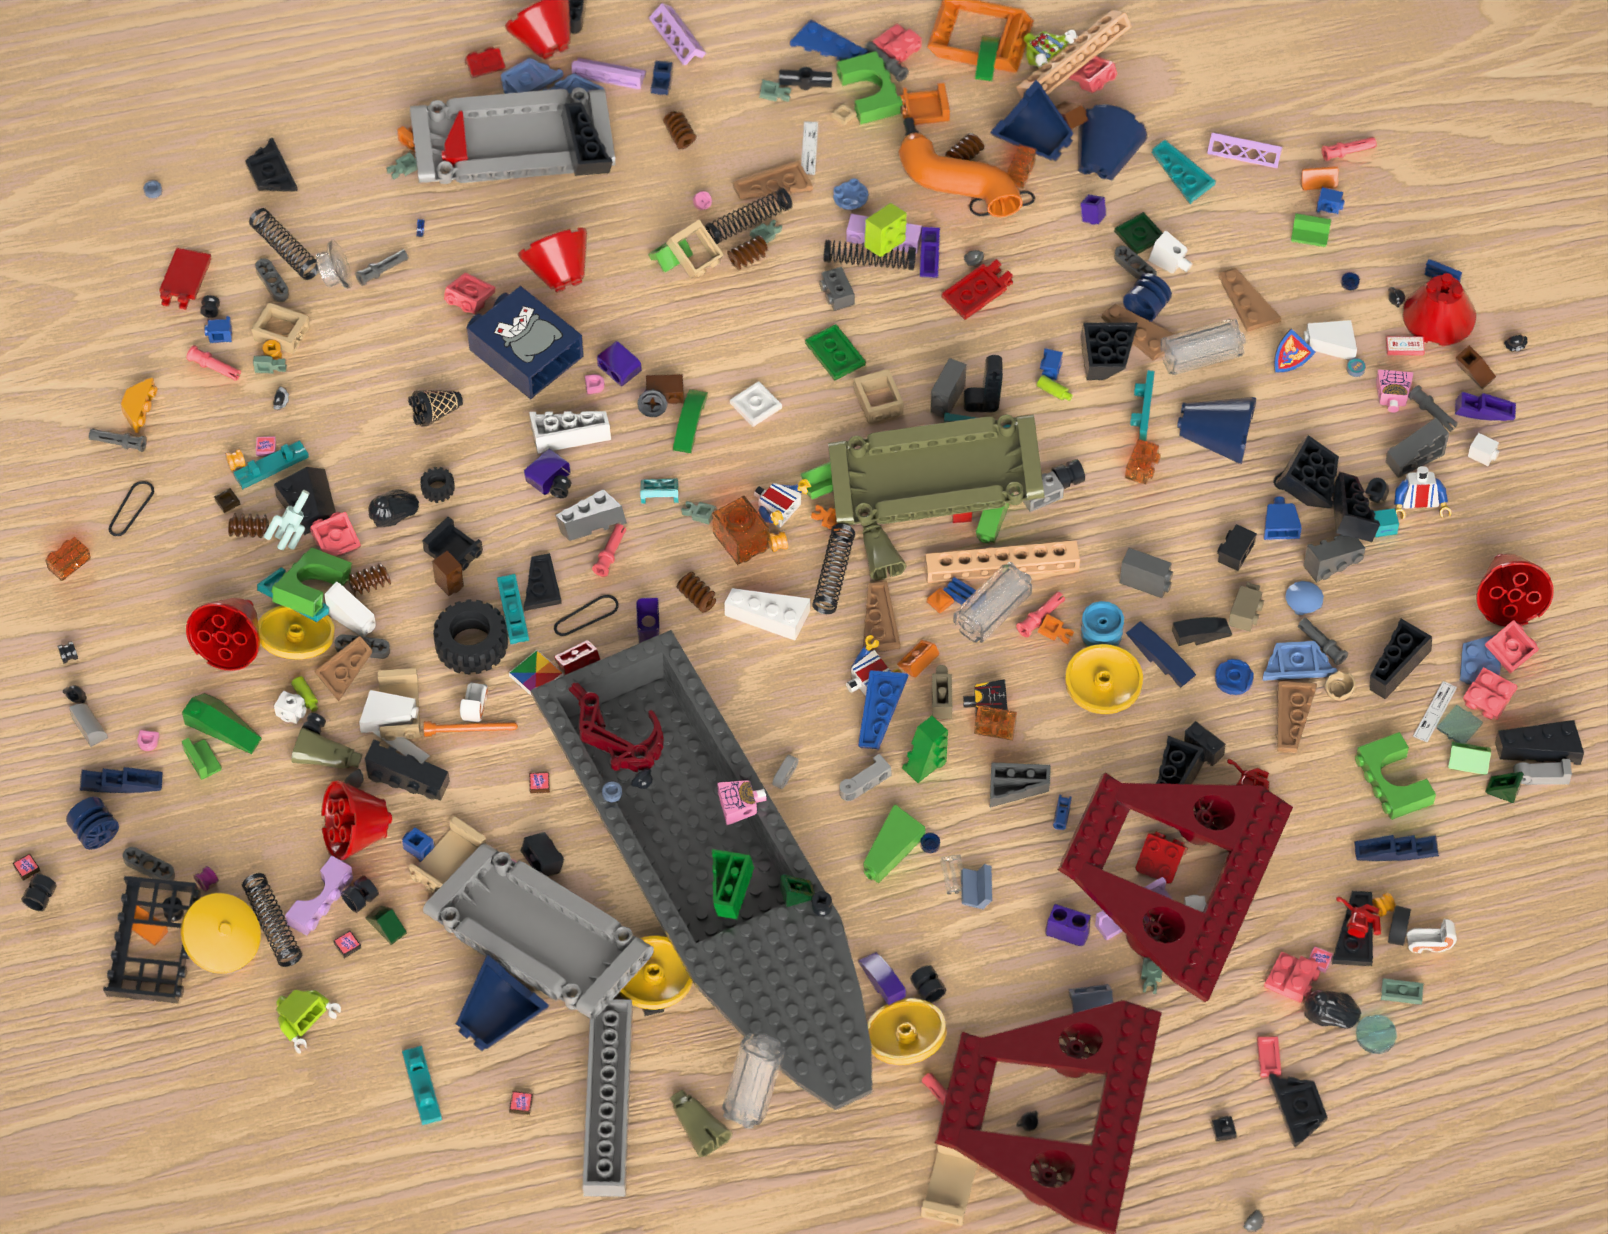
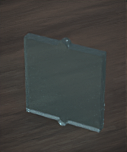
(1459, 725)

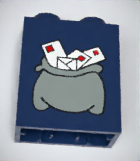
(524, 341)

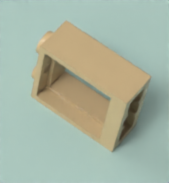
(698, 228)
(296, 335)
(876, 381)

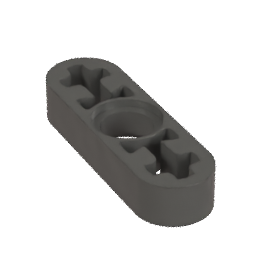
(1132, 258)
(272, 273)
(378, 643)
(144, 857)

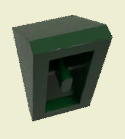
(1505, 786)
(795, 890)
(387, 924)

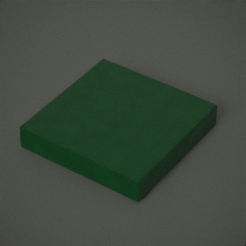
(1138, 233)

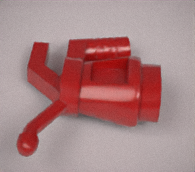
(1251, 777)
(1360, 917)

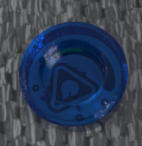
(420, 228)
(1350, 281)
(930, 843)

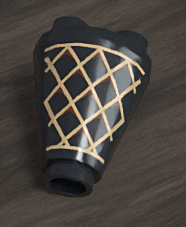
(433, 405)

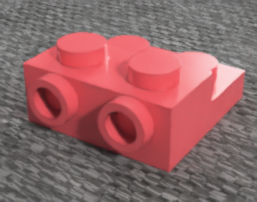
(898, 42)
(1095, 74)
(468, 293)
(335, 534)
(1512, 646)
(1489, 694)
(1293, 976)

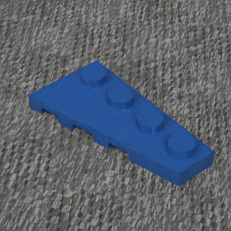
(828, 43)
(880, 703)

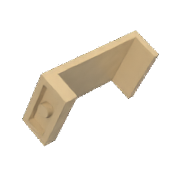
(401, 683)
(447, 855)
(949, 1187)

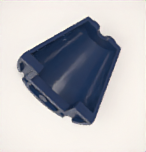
(1036, 125)
(1108, 140)
(1219, 425)
(497, 1006)

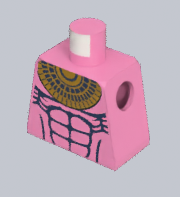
(1393, 388)
(739, 800)

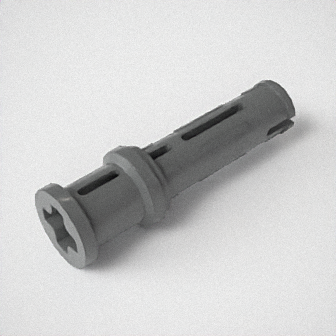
(890, 64)
(374, 270)
(1426, 403)
(126, 441)
(1328, 646)

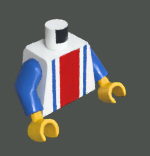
(1421, 491)
(780, 501)
(864, 662)

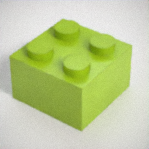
(885, 229)

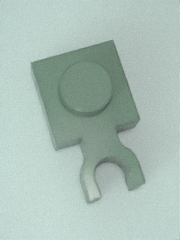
(771, 90)
(405, 165)
(766, 232)
(266, 364)
(700, 513)
(1151, 974)

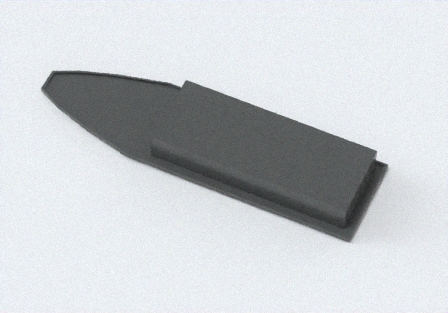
(774, 964)

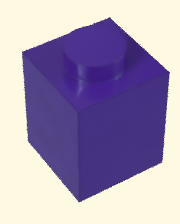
(1093, 209)

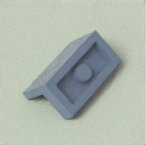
(976, 887)
(1090, 997)

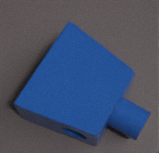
(1282, 521)

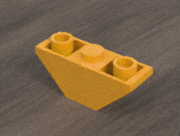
(137, 403)

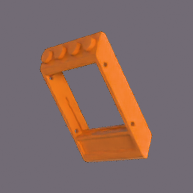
(1012, 42)

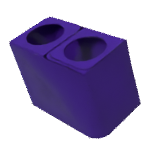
(619, 363)
(544, 469)
(644, 608)
(1069, 934)

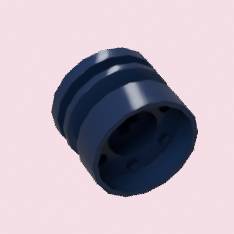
(1147, 296)
(92, 823)

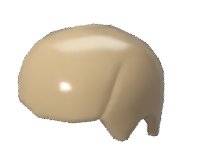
(1340, 685)

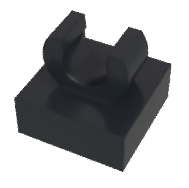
(1223, 1128)

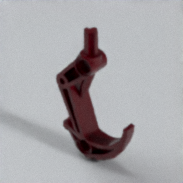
(593, 733)

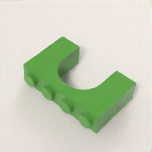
(870, 68)
(312, 565)
(1395, 799)

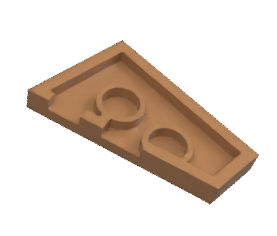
(344, 666)

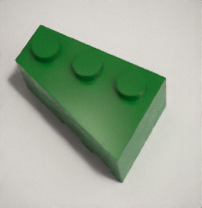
(928, 750)
(730, 881)

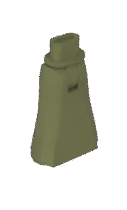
(881, 553)
(318, 750)
(700, 1125)

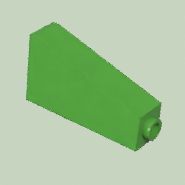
(991, 523)
(894, 842)

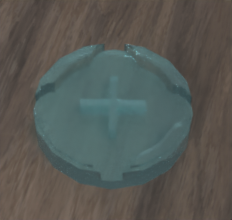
(1376, 1034)

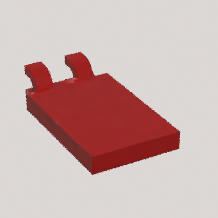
(184, 276)
(977, 289)

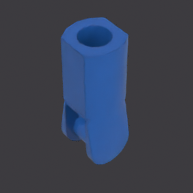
(1062, 813)

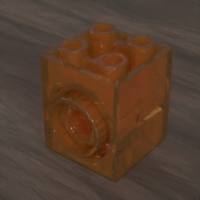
(741, 530)

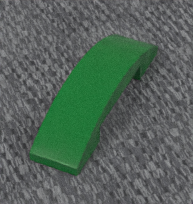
(987, 58)
(689, 421)

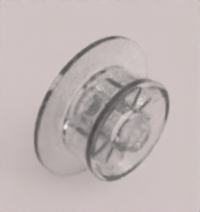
(334, 266)

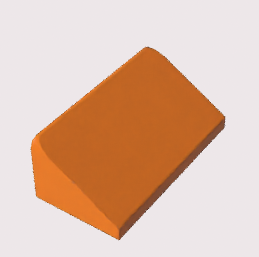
(1319, 177)
(919, 658)
(149, 932)

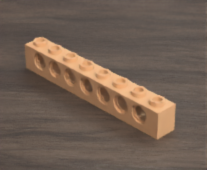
(1078, 53)
(991, 556)

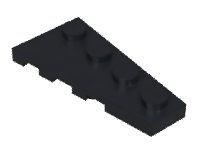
(1351, 949)

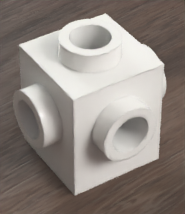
(290, 707)

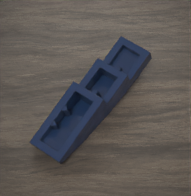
(1161, 653)
(125, 781)
(1396, 849)

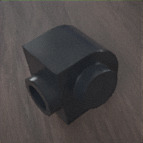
(1377, 490)

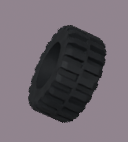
(470, 616)

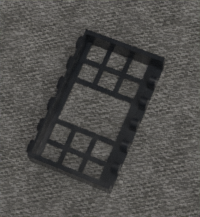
(123, 936)

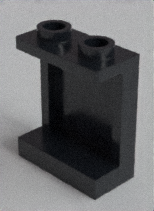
(449, 538)

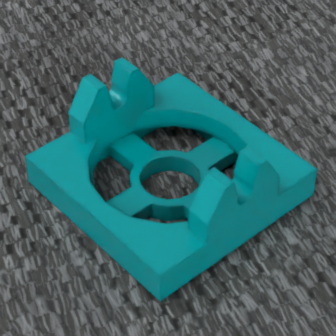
(659, 488)

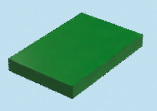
(835, 352)

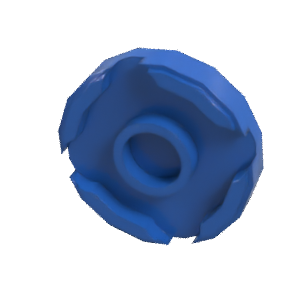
(1234, 677)

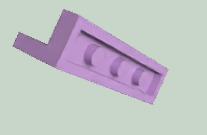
(681, 30)
(608, 73)
(1245, 143)
(1109, 928)

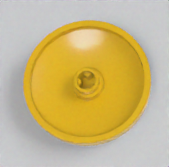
(293, 634)
(1104, 679)
(220, 933)
(660, 980)
(906, 1031)

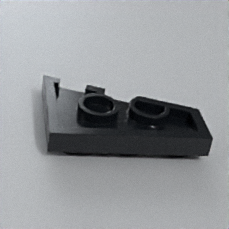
(542, 584)

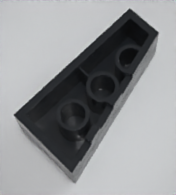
(584, 145)
(1352, 510)
(1400, 658)
(1541, 743)
(1180, 762)
(405, 772)

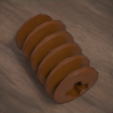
(679, 129)
(966, 148)
(747, 252)
(248, 525)
(368, 579)
(697, 592)

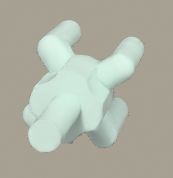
(288, 523)

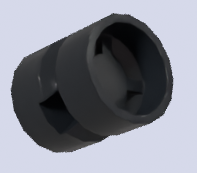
(1070, 473)
(38, 893)
(357, 895)
(928, 984)

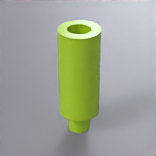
(1054, 388)
(303, 689)

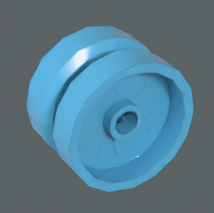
(1102, 624)

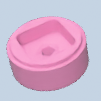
(702, 200)

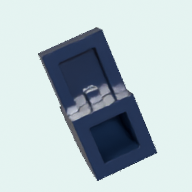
(662, 78)

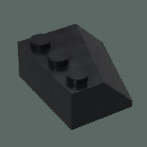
(1311, 474)
(319, 502)

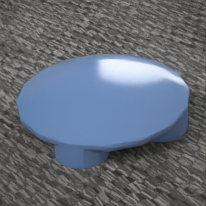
(850, 195)
(1304, 597)

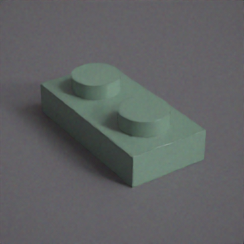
(1402, 991)

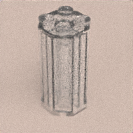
(1202, 346)
(993, 602)
(753, 1080)

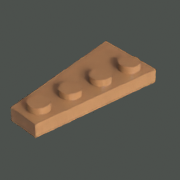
(789, 176)
(1247, 301)
(1147, 334)
(880, 618)
(1292, 713)

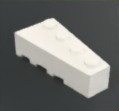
(568, 429)
(768, 611)

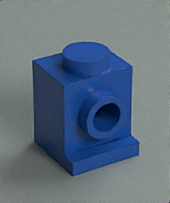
(1330, 201)
(219, 330)
(1051, 363)
(417, 843)

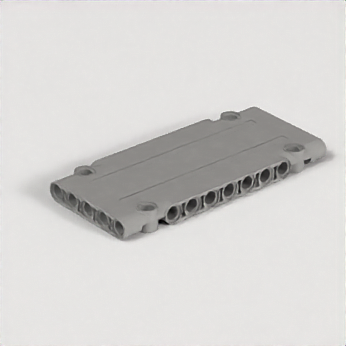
(504, 135)
(538, 930)

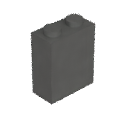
(948, 387)
(1146, 573)

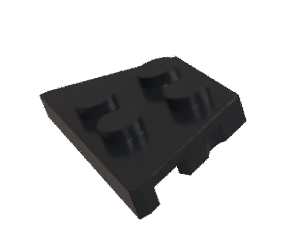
(270, 169)
(1299, 1106)

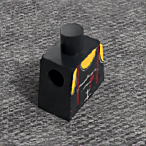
(989, 695)

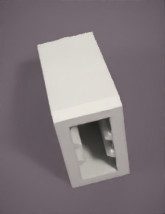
(1332, 338)
(349, 610)
(387, 710)

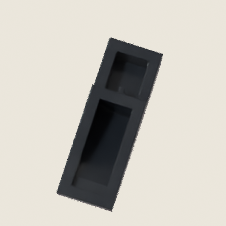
(1200, 630)

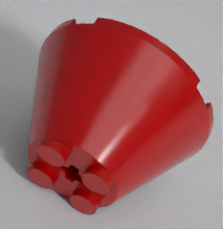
(543, 27)
(558, 258)
(1440, 311)
(1514, 591)
(225, 633)
(352, 819)

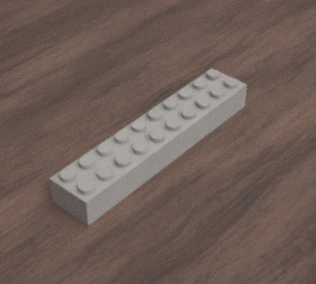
(608, 1101)

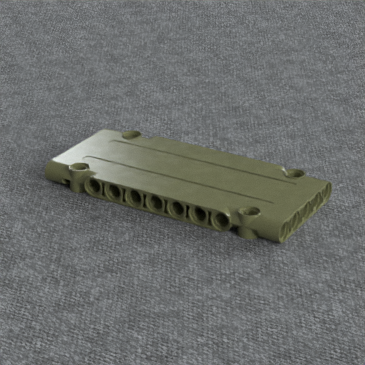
(936, 470)

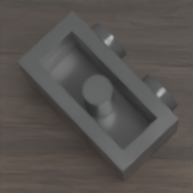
(837, 288)

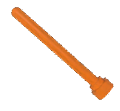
(431, 728)

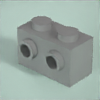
(1052, 490)

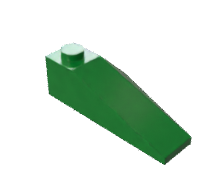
(219, 721)

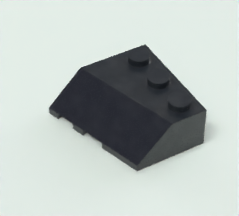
(1106, 348)

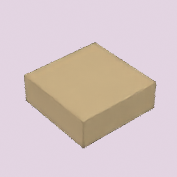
(843, 114)

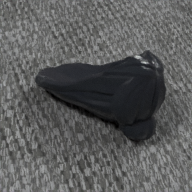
(392, 507)
(1331, 1009)

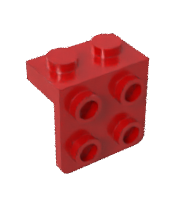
(1160, 857)

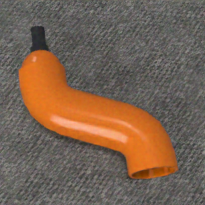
(957, 175)

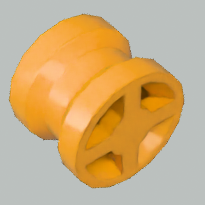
(273, 349)
(235, 459)
(778, 541)
(1385, 904)

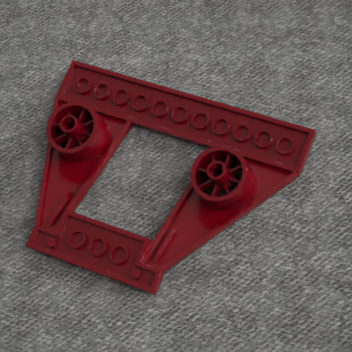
(1194, 942)
(1094, 1175)

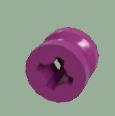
(206, 878)

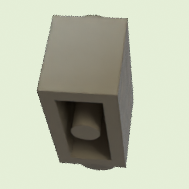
(1245, 607)
(942, 693)

